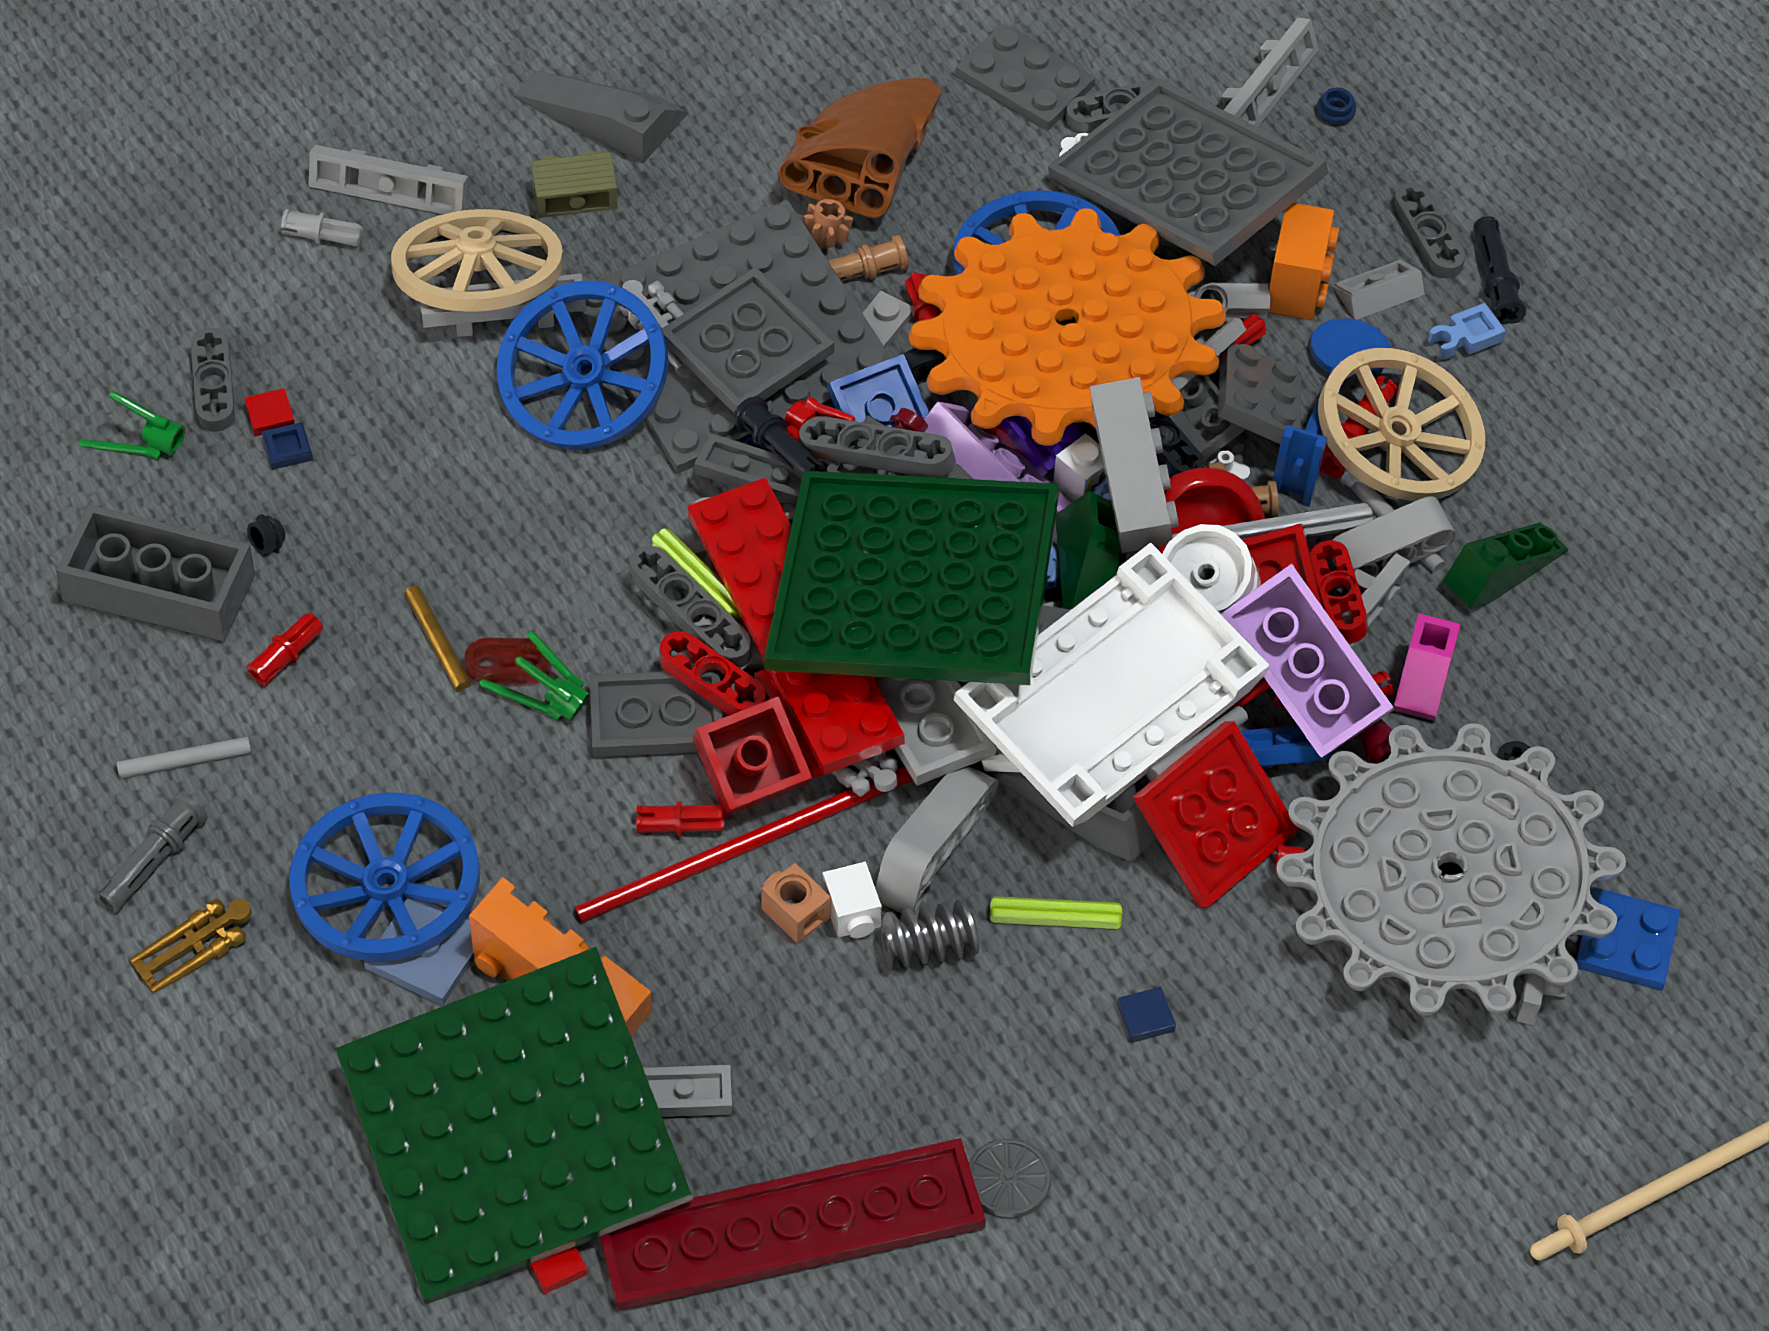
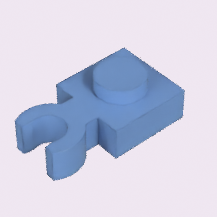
(1469, 329)

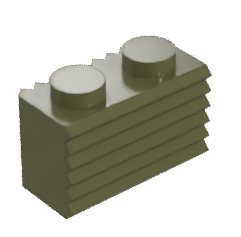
(574, 184)

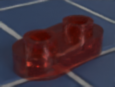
(503, 655)

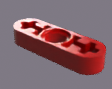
(1342, 577)
(705, 659)

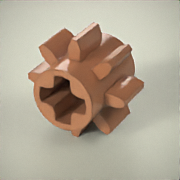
(827, 223)

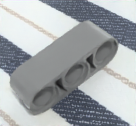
(1408, 531)

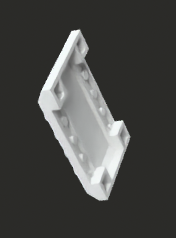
(1116, 687)

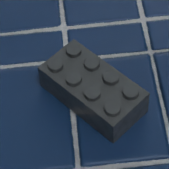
(156, 572)

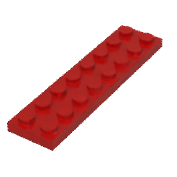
(748, 542)

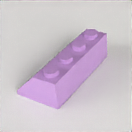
(981, 452)
(1308, 661)

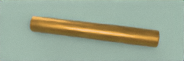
(437, 638)

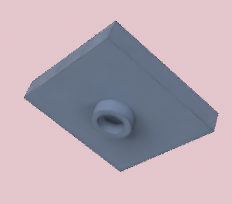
(433, 971)

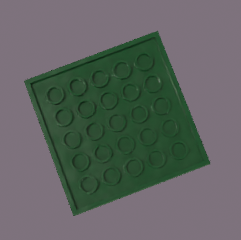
(914, 578)
(512, 1125)

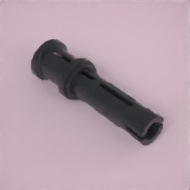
(1500, 283)
(771, 433)

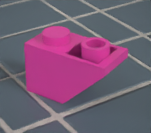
(1426, 667)

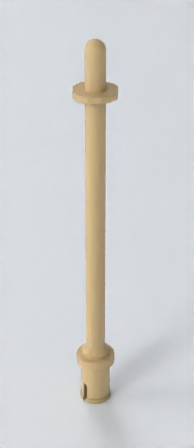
(1574, 1233)

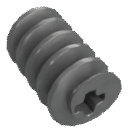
(928, 933)

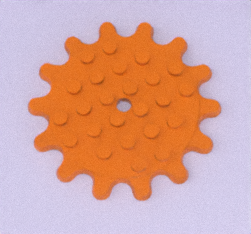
(1016, 357)

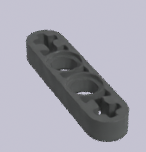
(822, 433)
(695, 603)

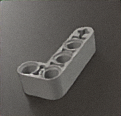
(932, 836)

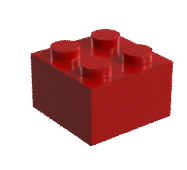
(751, 756)

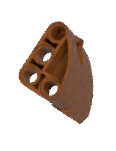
(848, 142)

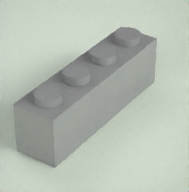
(1131, 464)

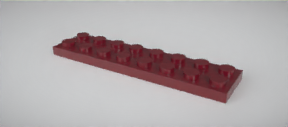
(794, 1224)

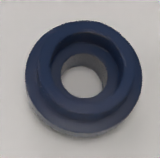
(1336, 98)

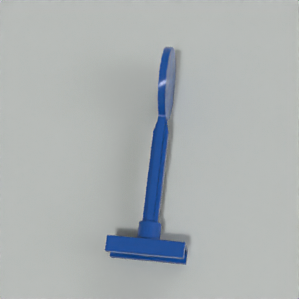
(1301, 449)

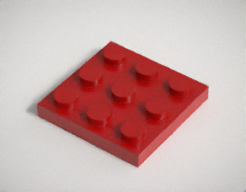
(1215, 813)

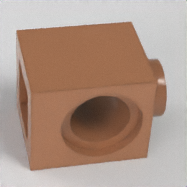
(800, 918)

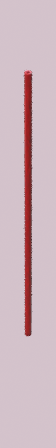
(730, 850)

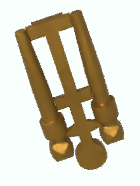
(237, 912)

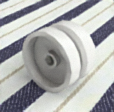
(1214, 554)

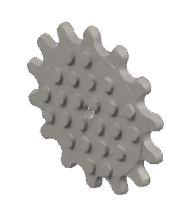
(1470, 930)

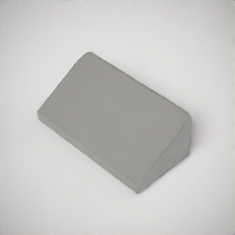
(1380, 288)

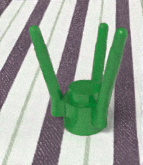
(159, 433)
(564, 696)

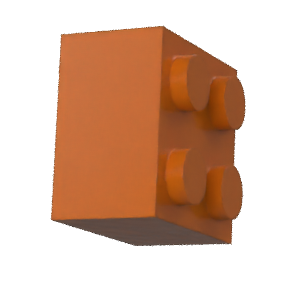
(1303, 261)

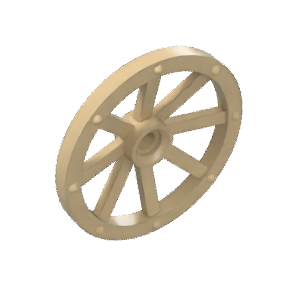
(477, 249)
(1398, 428)

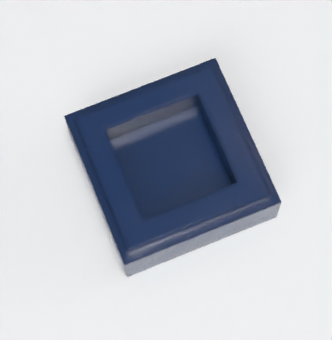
(287, 445)
(1146, 1014)

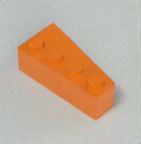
(520, 939)

